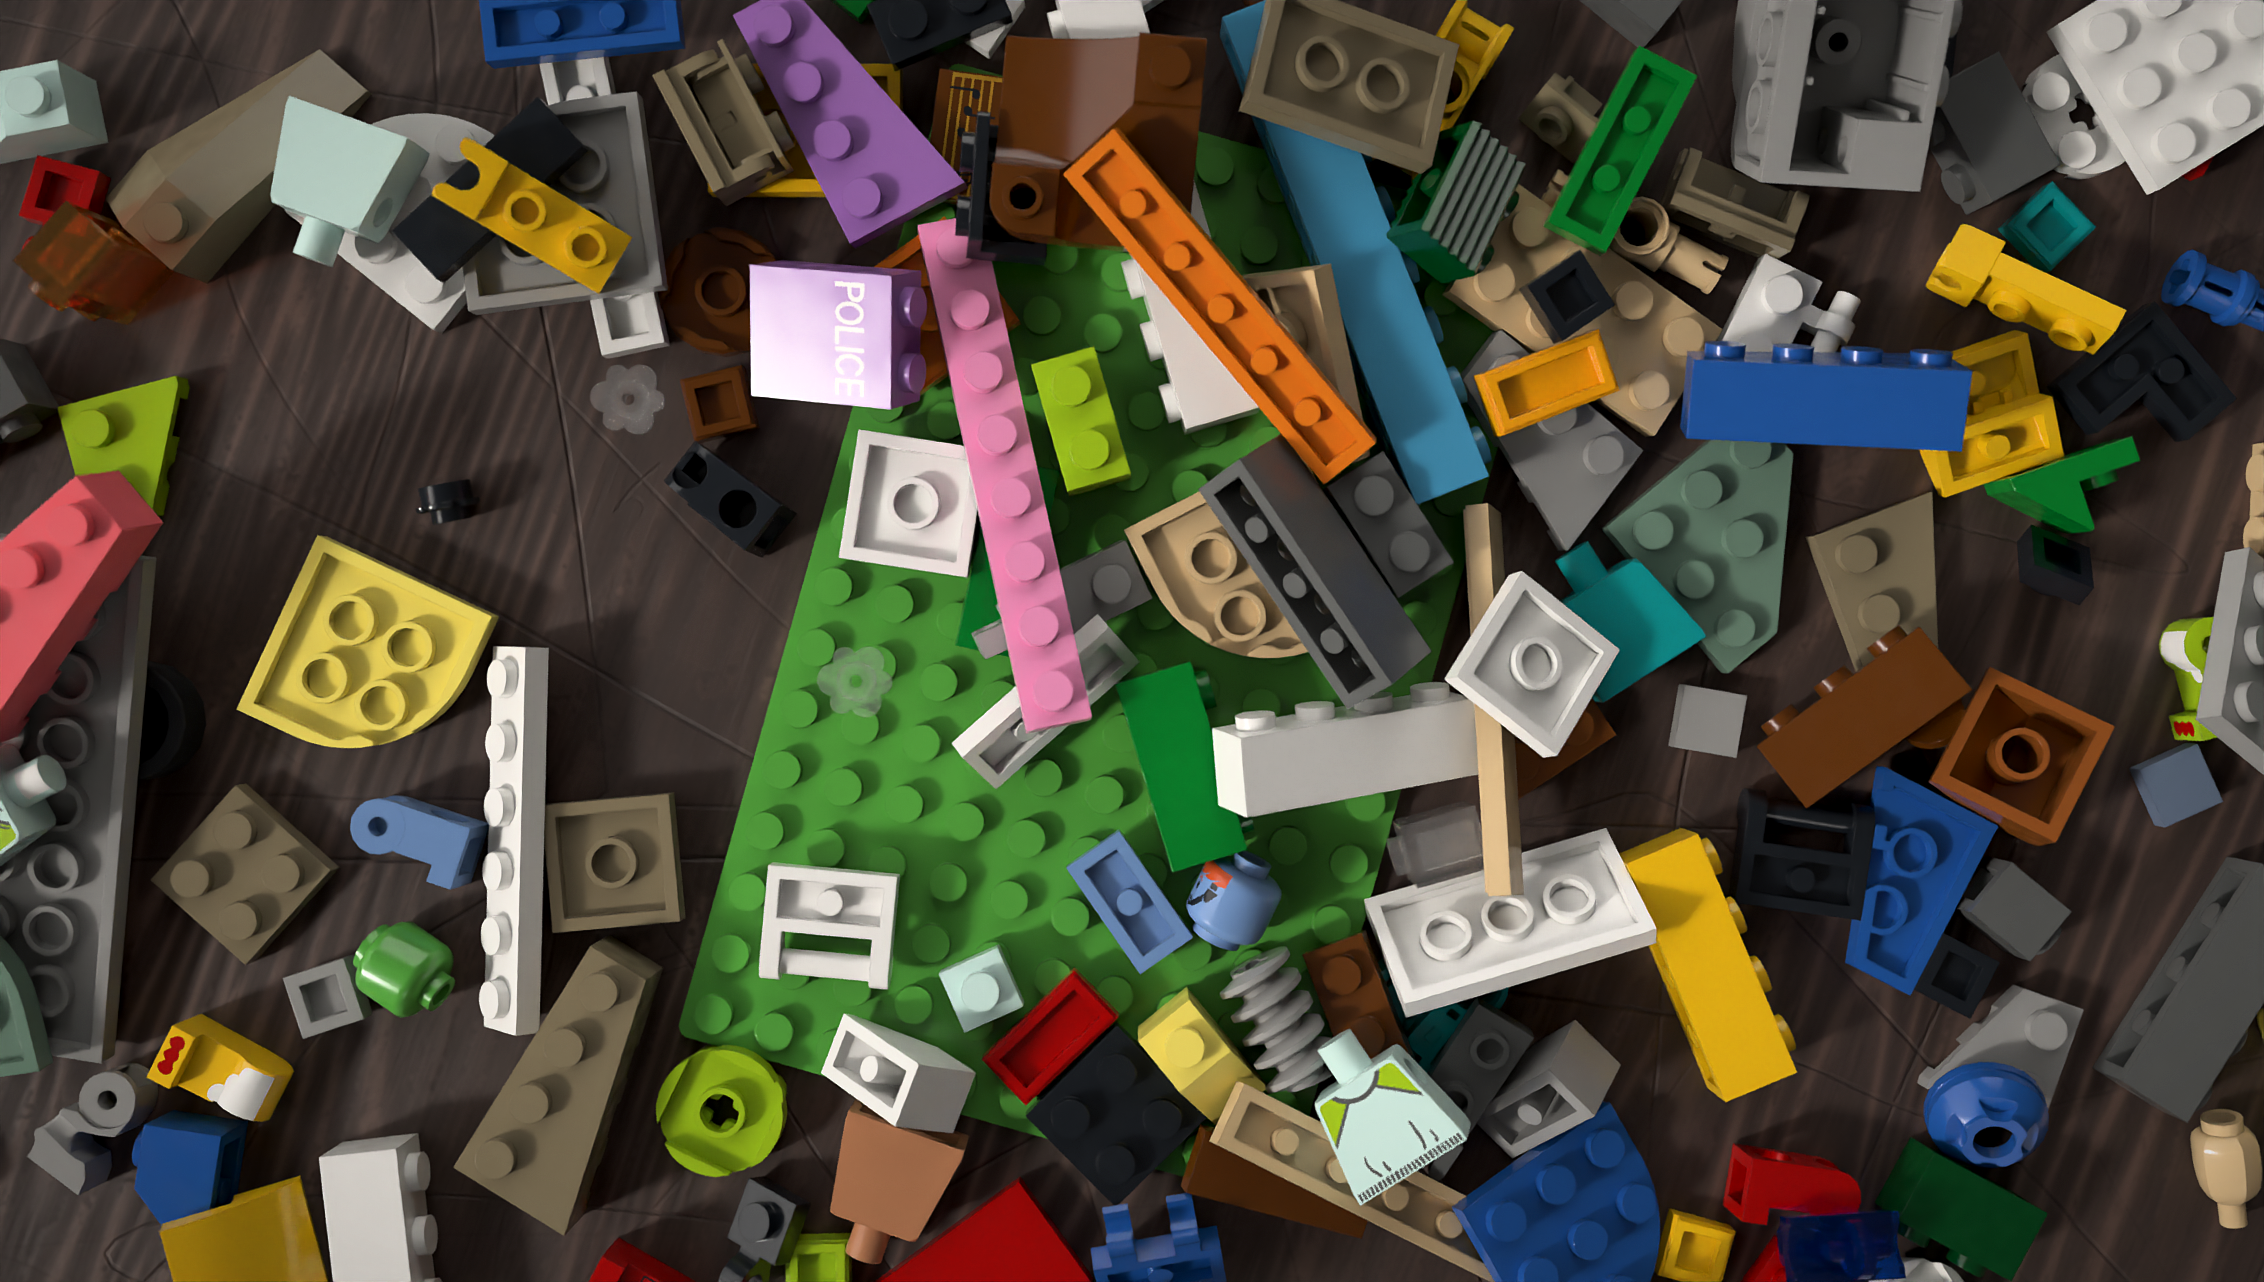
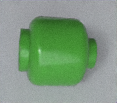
(404, 969)

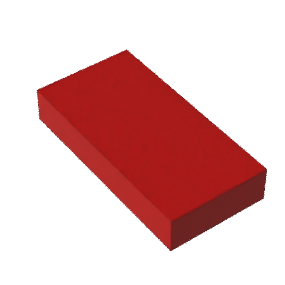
(1050, 1036)

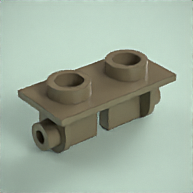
(1562, 115)

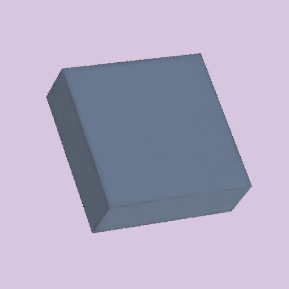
(2175, 784)

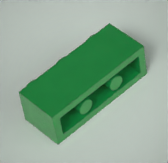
(1178, 764)

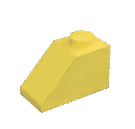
(1196, 1054)

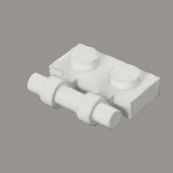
(1779, 303)

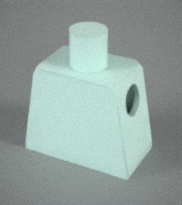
(340, 177)

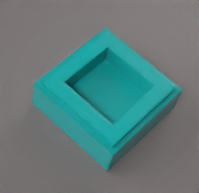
(2046, 228)

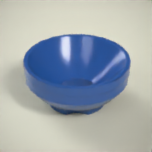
(1980, 1098)

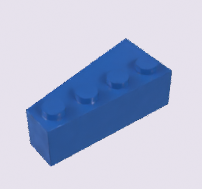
(1826, 396)

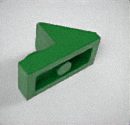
(2056, 488)

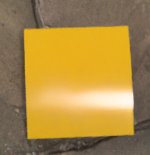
(2006, 418)
(254, 1239)

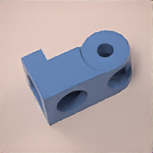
(422, 833)

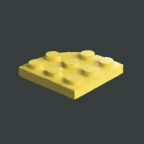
(364, 652)

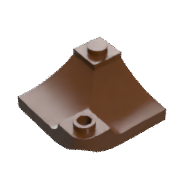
(1066, 99)

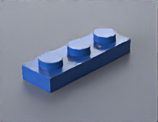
(577, 29)

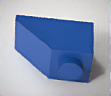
(188, 1163)

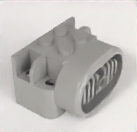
(1839, 89)

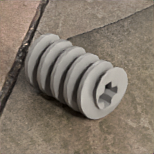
(1279, 1020)

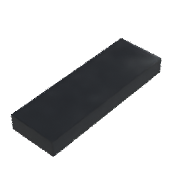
(448, 239)

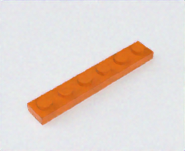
(1220, 305)

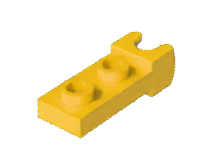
(537, 218)
(2020, 293)

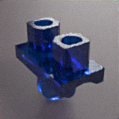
(1840, 1247)

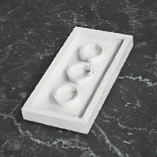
(1462, 944)

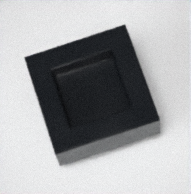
(1567, 297)
(2054, 565)
(1956, 976)

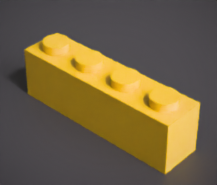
(1707, 966)

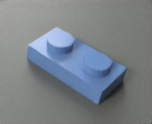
(1129, 901)

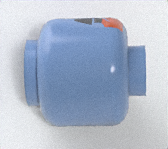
(1233, 900)

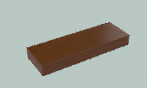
(1236, 1181)

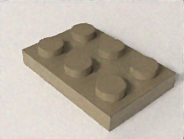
(1351, 79)

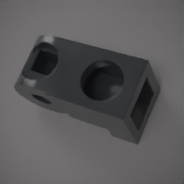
(729, 500)

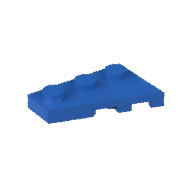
(1915, 878)

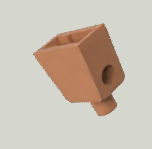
(890, 1179)

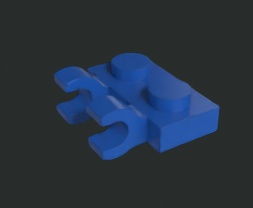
(1182, 1256)

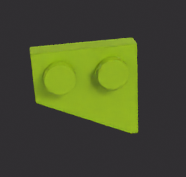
(128, 434)

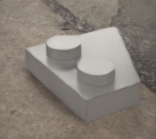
(2020, 1032)

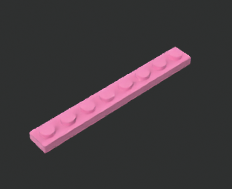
(1005, 482)

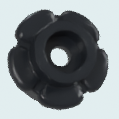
(447, 501)

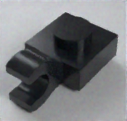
(766, 1229)

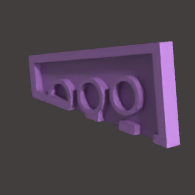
(851, 132)

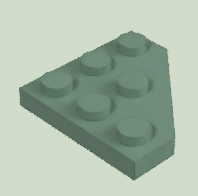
(1717, 541)

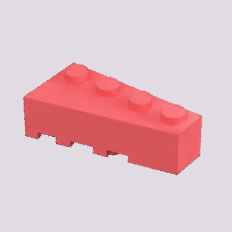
(58, 576)

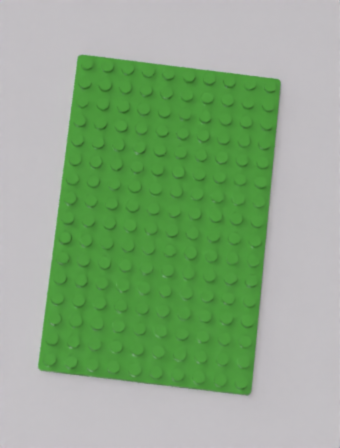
(994, 861)

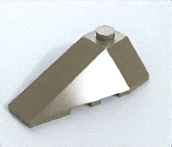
(213, 180)

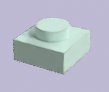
(981, 988)

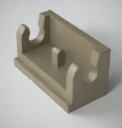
(1732, 206)

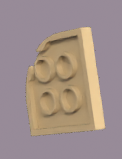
(1209, 581)

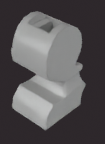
(106, 1107)

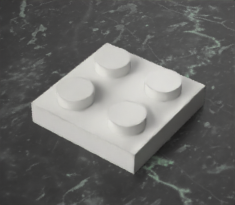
(910, 505)
(1532, 664)

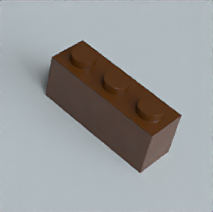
(1861, 713)

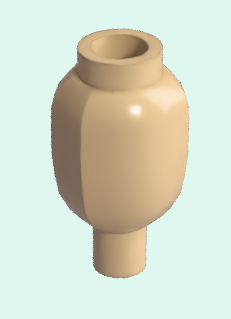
(2227, 1163)

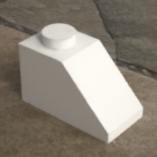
(898, 1075)

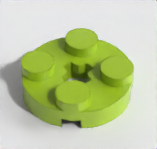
(687, 1123)

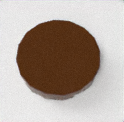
(711, 290)

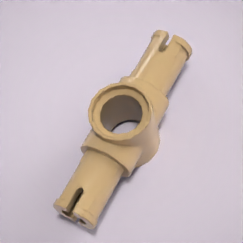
(1662, 245)

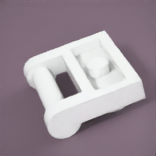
(831, 905)

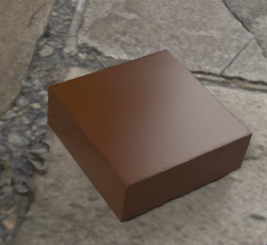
(719, 404)

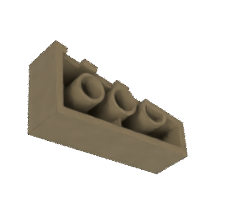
(560, 1100)

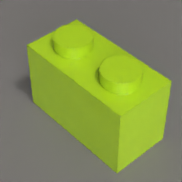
(1081, 421)

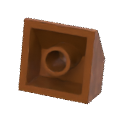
(2020, 758)

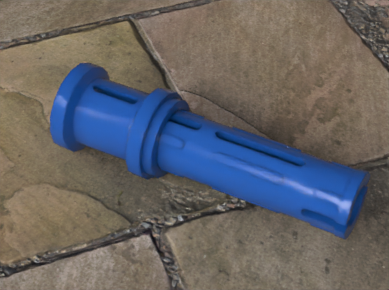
(2228, 296)

